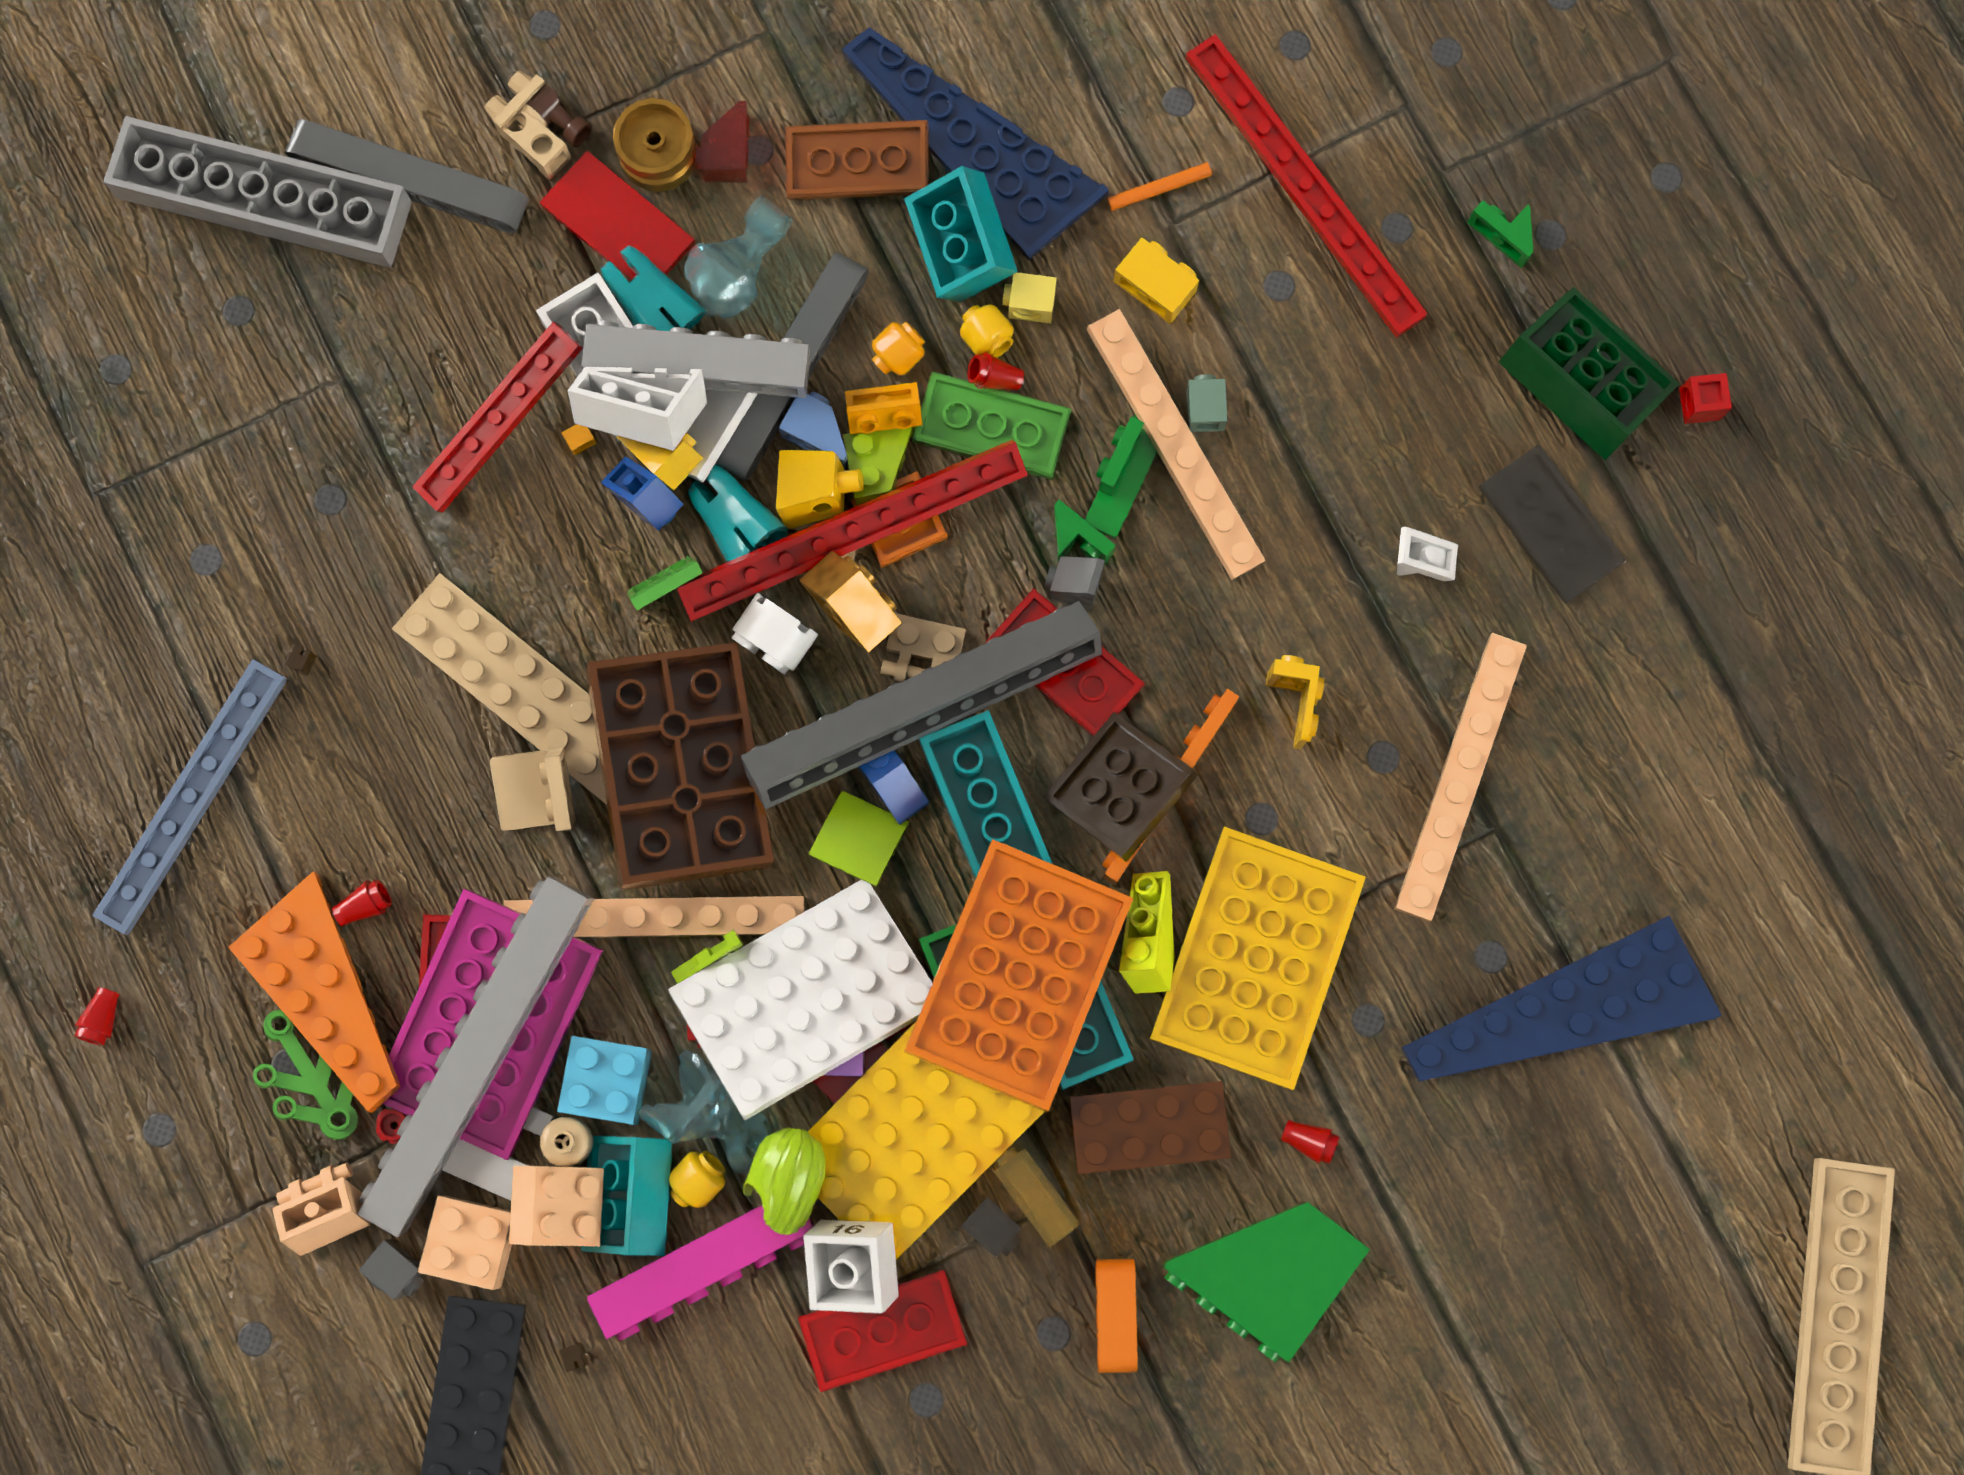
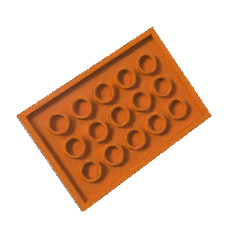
(1019, 975)

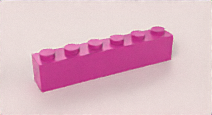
(688, 1273)

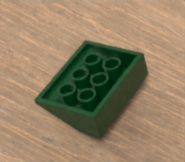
(1588, 372)

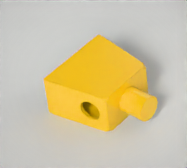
(813, 486)

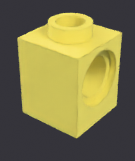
(1030, 297)

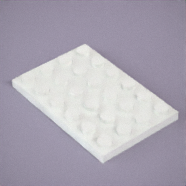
(804, 998)

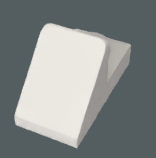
(1426, 555)

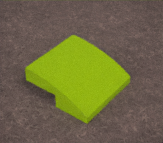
(858, 838)

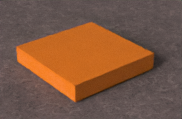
(910, 539)

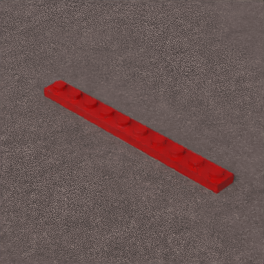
(1306, 186)
(852, 529)

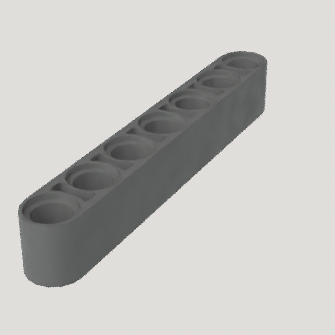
(422, 179)
(814, 326)

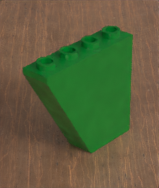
(1272, 1276)

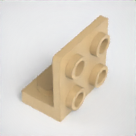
(533, 790)

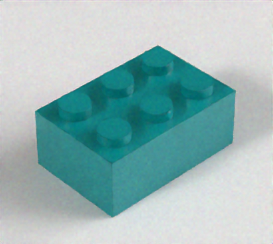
(960, 234)

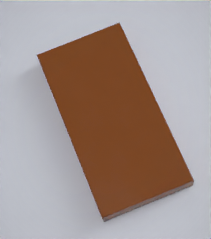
(856, 159)

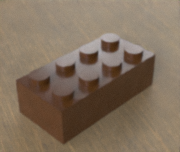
(1149, 1127)

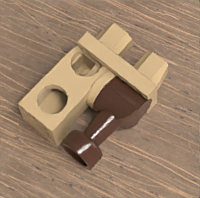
(525, 123)

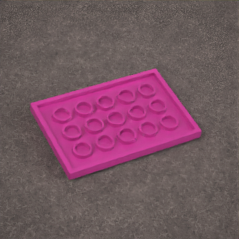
(446, 993)

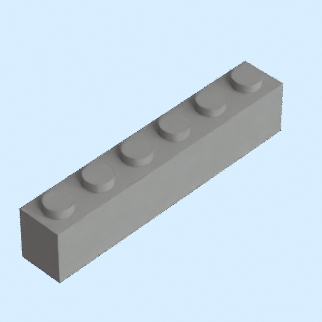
(725, 361)

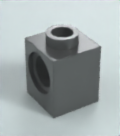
(393, 1270)

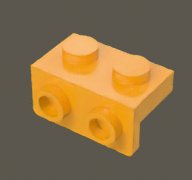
(883, 408)

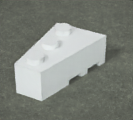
(638, 405)

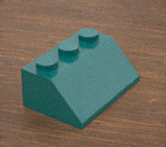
(633, 1194)

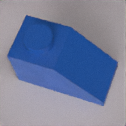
(642, 493)
(894, 786)

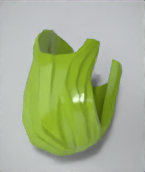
(787, 1177)

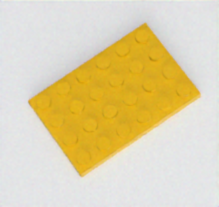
(1258, 958)
(912, 1142)

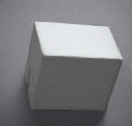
(537, 1121)

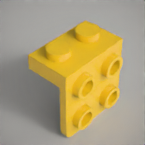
(1294, 675)

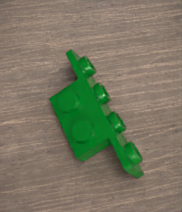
(1121, 477)

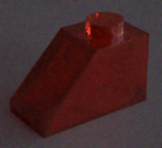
(726, 147)

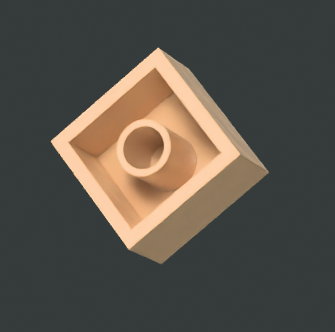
(556, 1206)
(467, 1243)

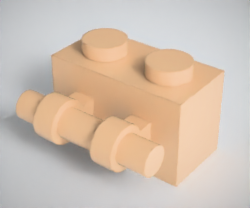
(318, 1210)

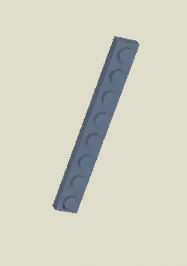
(189, 797)

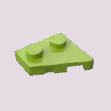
(879, 458)

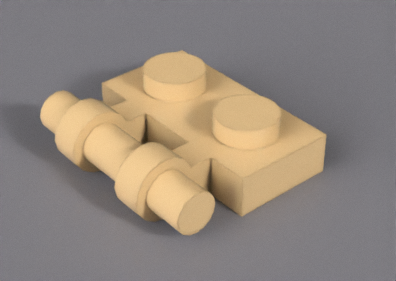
(921, 640)

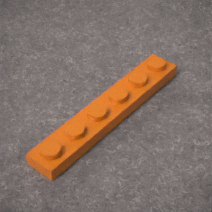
(1197, 740)

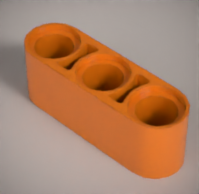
(1116, 1315)

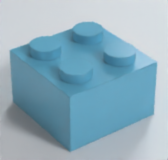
(604, 1080)

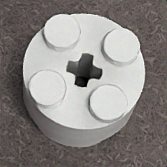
(774, 632)

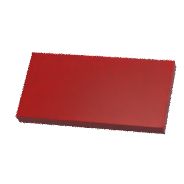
(613, 215)
(1087, 691)
(862, 1344)

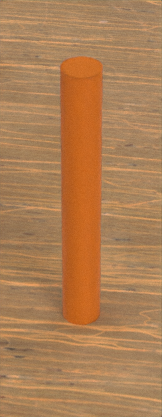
(1159, 186)

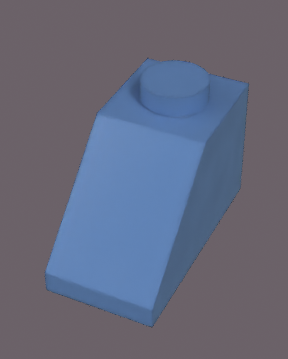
(813, 426)

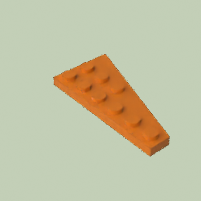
(312, 979)

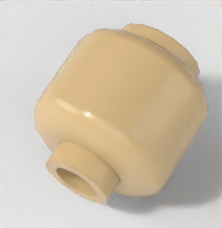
(580, 1142)

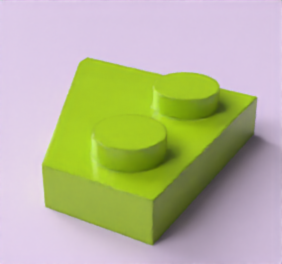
(708, 956)

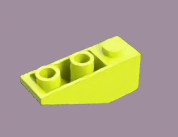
(1148, 934)

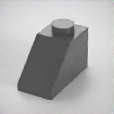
(1075, 580)

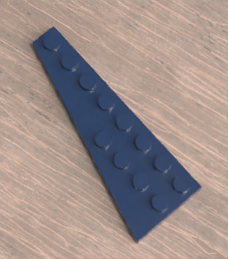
(1029, 184)
(1609, 995)

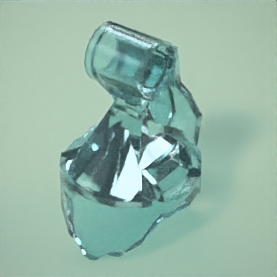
(727, 271)
(706, 1113)

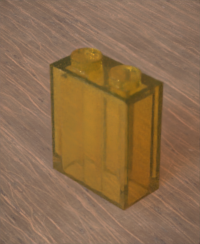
(1035, 1196)

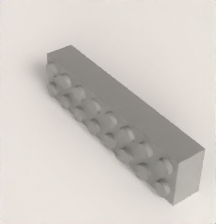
(258, 191)

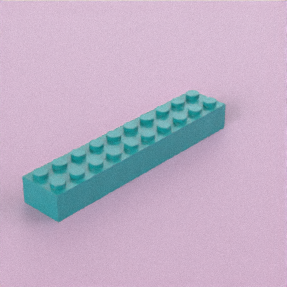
(989, 805)

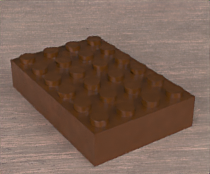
(674, 766)

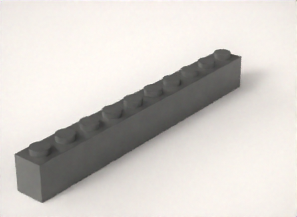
(921, 704)

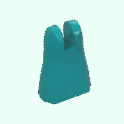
(651, 295)
(734, 515)

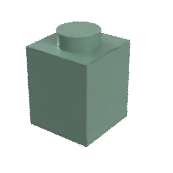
(1206, 404)

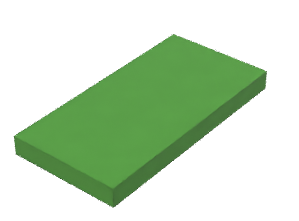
(973, 420)

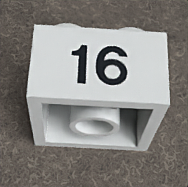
(851, 1266)

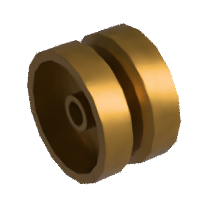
(655, 144)

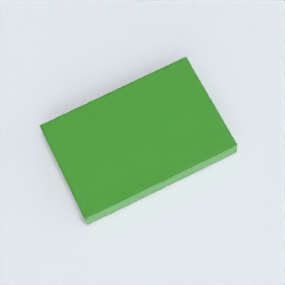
(664, 582)

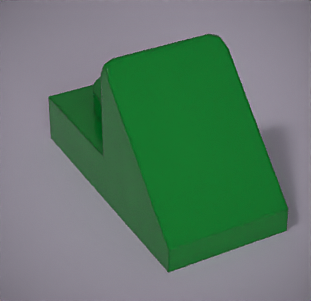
(1511, 238)
(1073, 528)

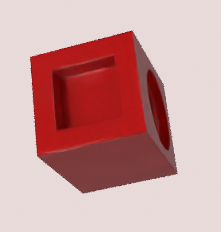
(1705, 398)

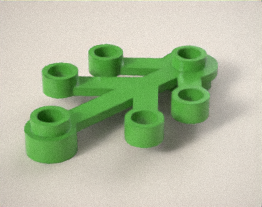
(311, 1082)

